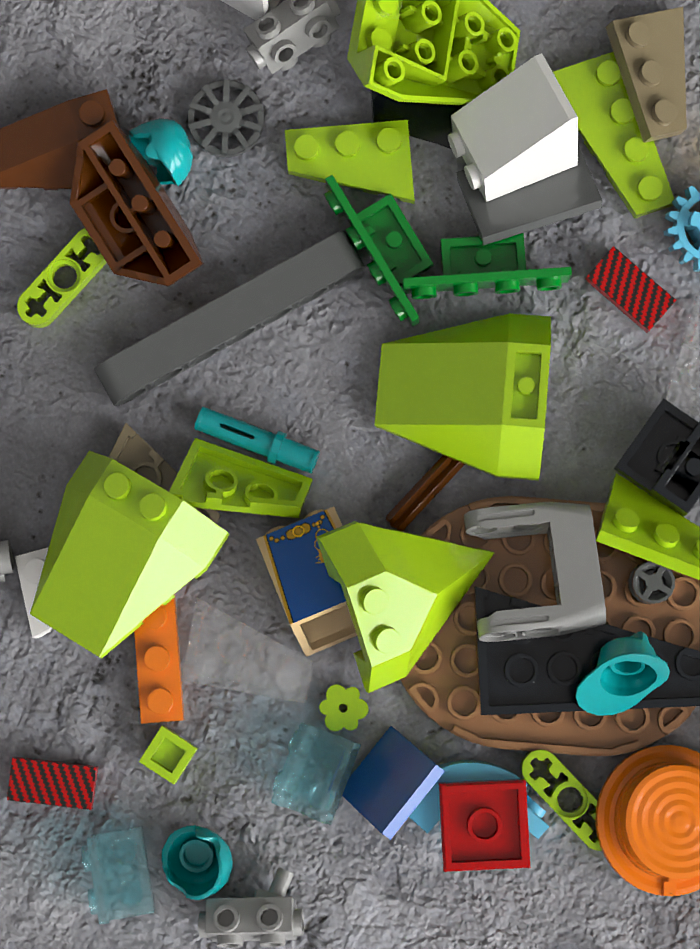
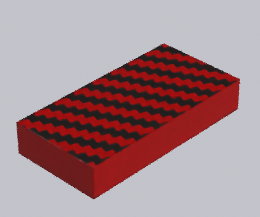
(630, 289)
(52, 783)

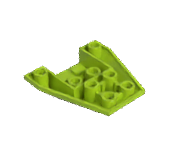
(431, 49)
(471, 392)

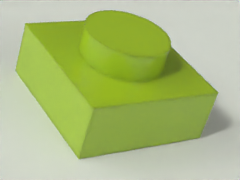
(168, 754)

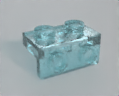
(315, 772)
(118, 874)

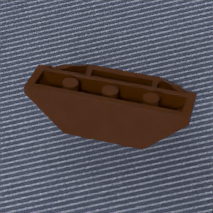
(129, 211)

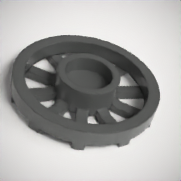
(226, 118)

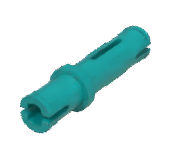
(268, 444)

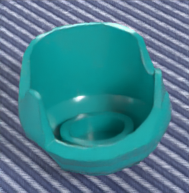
(165, 147)
(196, 861)

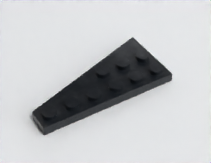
(546, 671)

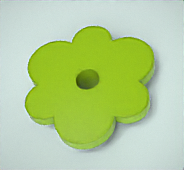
(356, 708)

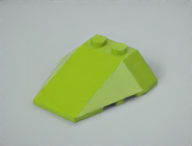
(118, 554)

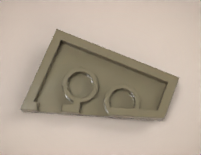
(653, 70)

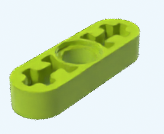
(52, 307)
(555, 767)

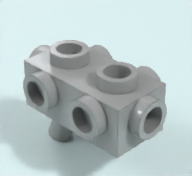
(290, 31)
(261, 918)

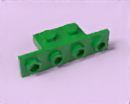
(389, 243)
(472, 267)

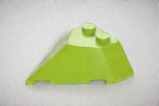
(397, 592)

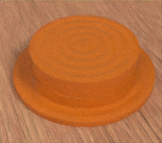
(652, 820)

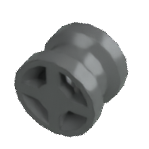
(662, 580)

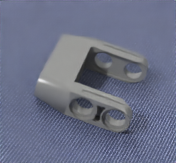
(573, 568)

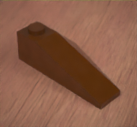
(44, 145)

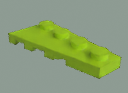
(613, 134)

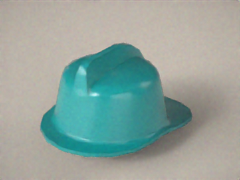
(623, 676)

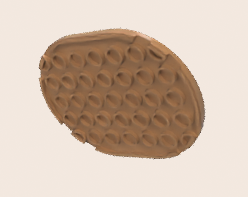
(447, 672)

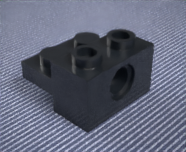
(643, 461)

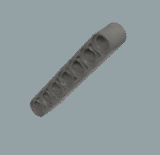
(229, 318)

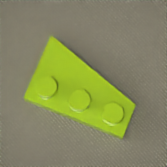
(357, 155)
(238, 483)
(649, 529)

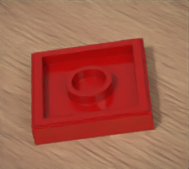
(484, 825)

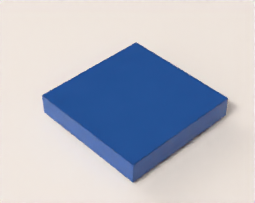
(391, 782)

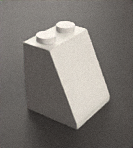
(516, 131)

